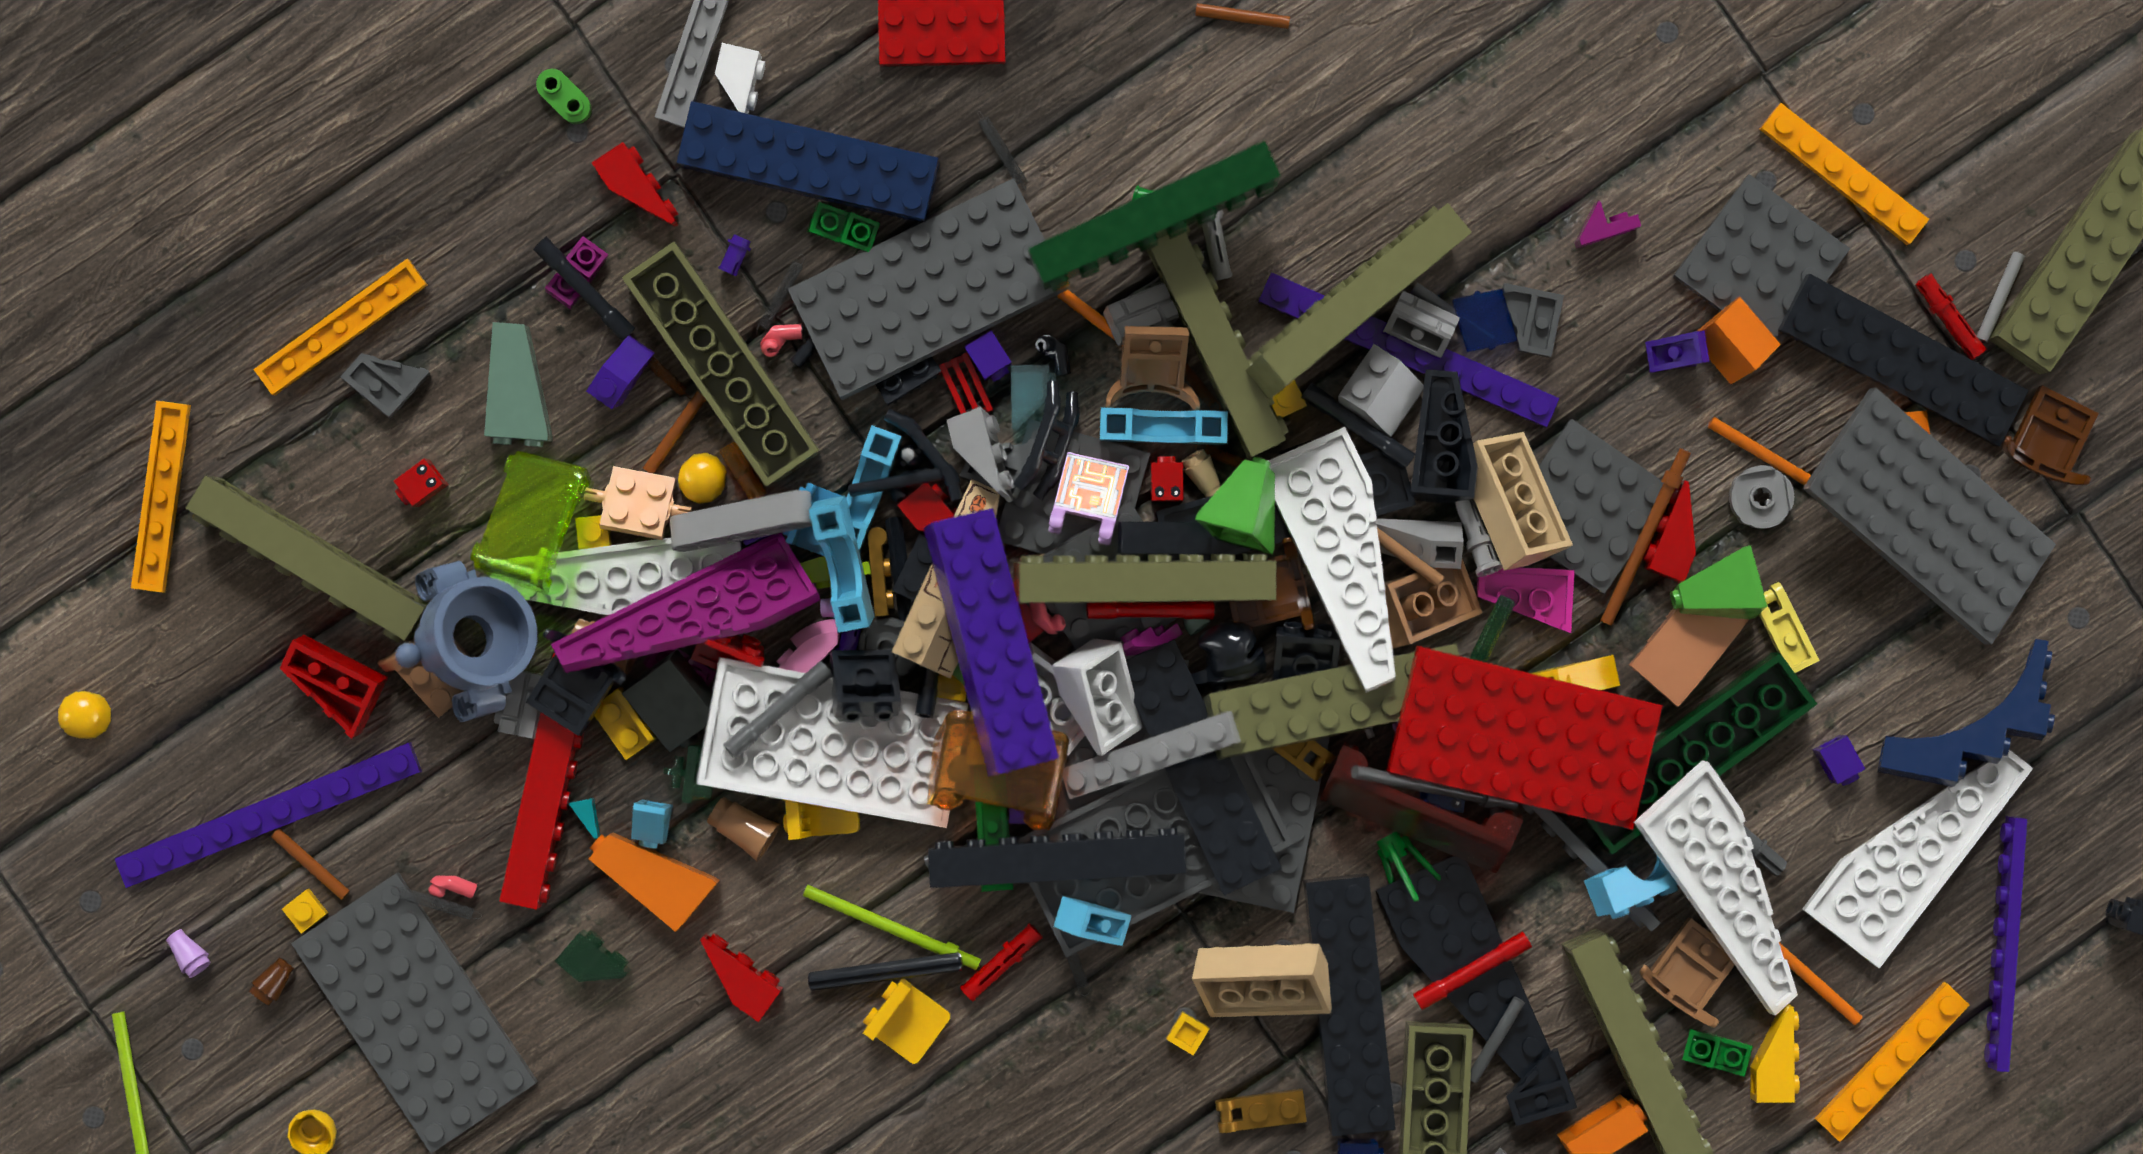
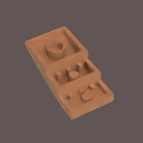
(1684, 652)

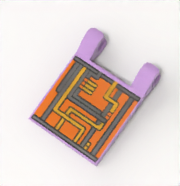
(1089, 490)

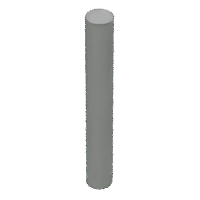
(2000, 296)

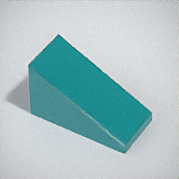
(587, 814)

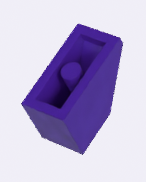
(620, 373)

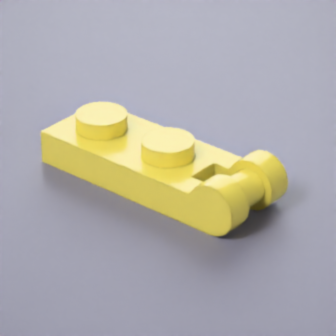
(1787, 630)

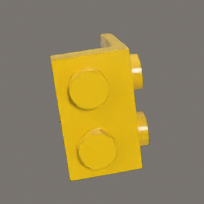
(813, 820)
(906, 1020)

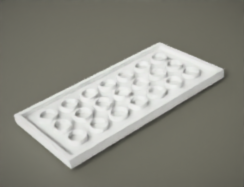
(820, 756)

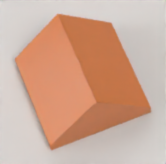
(1738, 341)

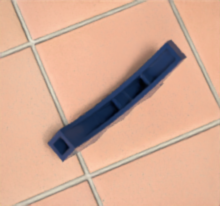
(1939, 757)

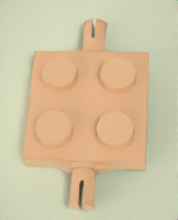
(637, 503)

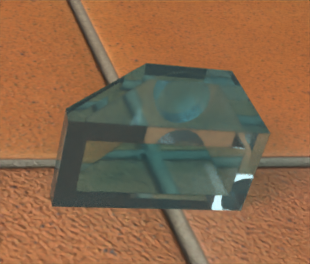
(1028, 391)

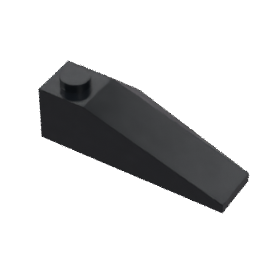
(1445, 451)

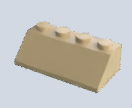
(1516, 502)
(1263, 980)

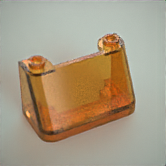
(961, 774)

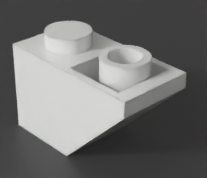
(738, 72)

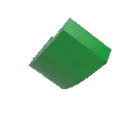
(843, 227)
(1717, 1052)

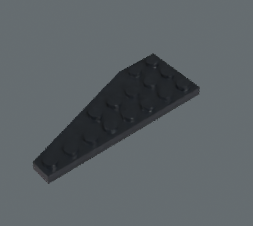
(1448, 932)

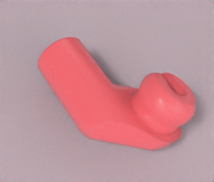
(777, 337)
(1048, 623)
(453, 884)

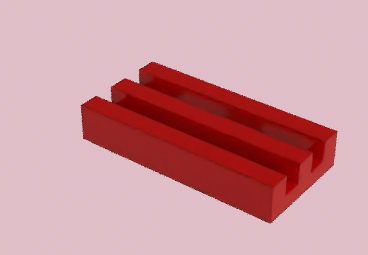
(955, 364)

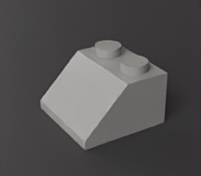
(1381, 391)

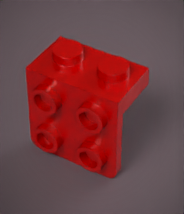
(732, 647)

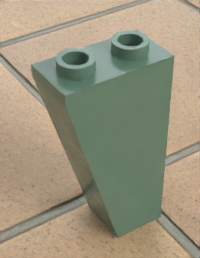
(515, 389)

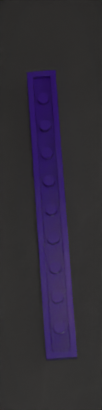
(1474, 377)
(268, 815)

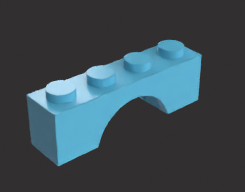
(1163, 426)
(874, 463)
(838, 541)
(1619, 889)

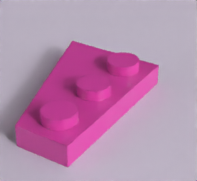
(1536, 592)

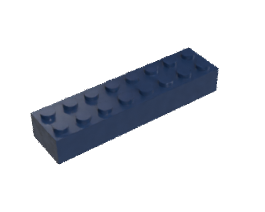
(808, 162)

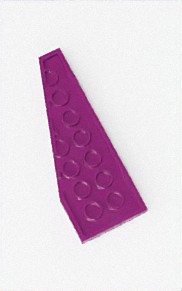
(714, 603)

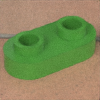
(563, 95)

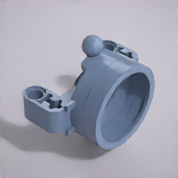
(506, 624)

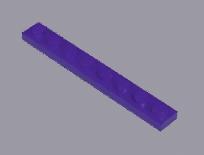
(2005, 955)

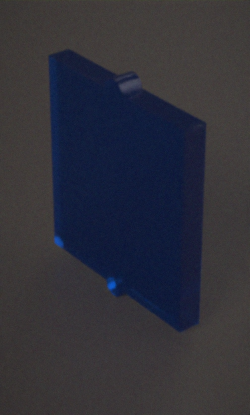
(1484, 320)

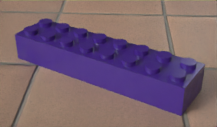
(990, 642)

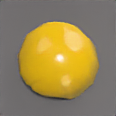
(702, 478)
(84, 715)
(312, 1132)

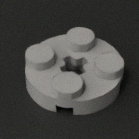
(1776, 507)

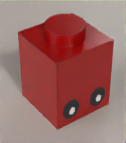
(1166, 479)
(419, 483)

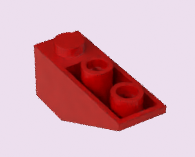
(625, 178)
(1675, 542)
(744, 984)

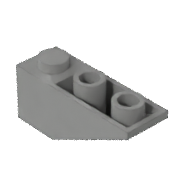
(976, 440)
(1431, 541)

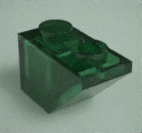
(590, 961)

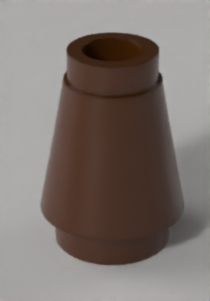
(271, 981)

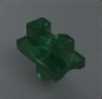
(691, 790)

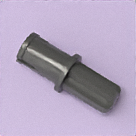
(1765, 855)

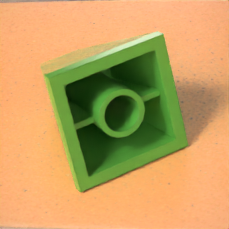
(1244, 507)
(1724, 589)

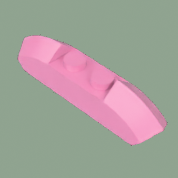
(812, 645)

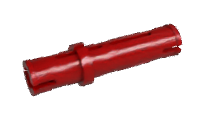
(1950, 316)
(1003, 960)

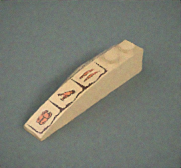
(926, 631)

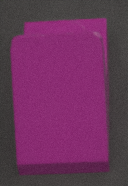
(1597, 228)

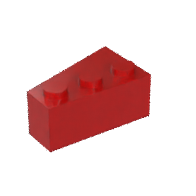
(335, 682)

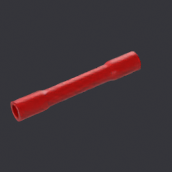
(1183, 609)
(1441, 988)

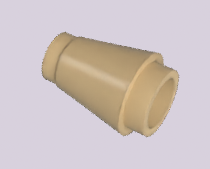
(1202, 472)

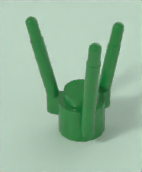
(1392, 849)

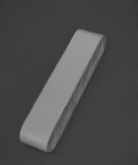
(741, 521)

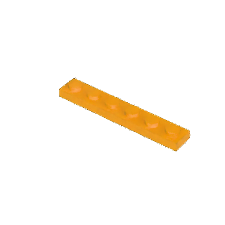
(1844, 174)
(340, 327)
(160, 496)
(1892, 1061)

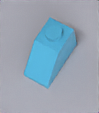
(650, 822)
(1092, 921)

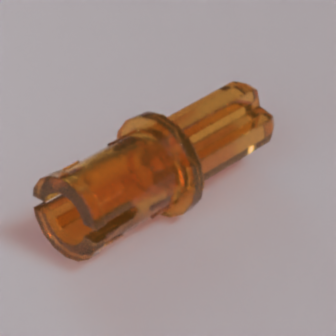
(742, 471)

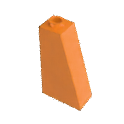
(657, 881)

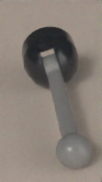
(907, 453)

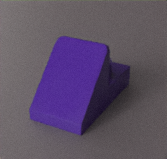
(1677, 351)

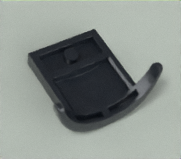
(574, 695)

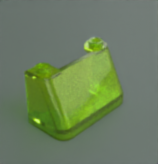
(530, 520)

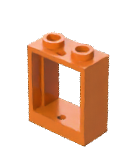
(1605, 1128)

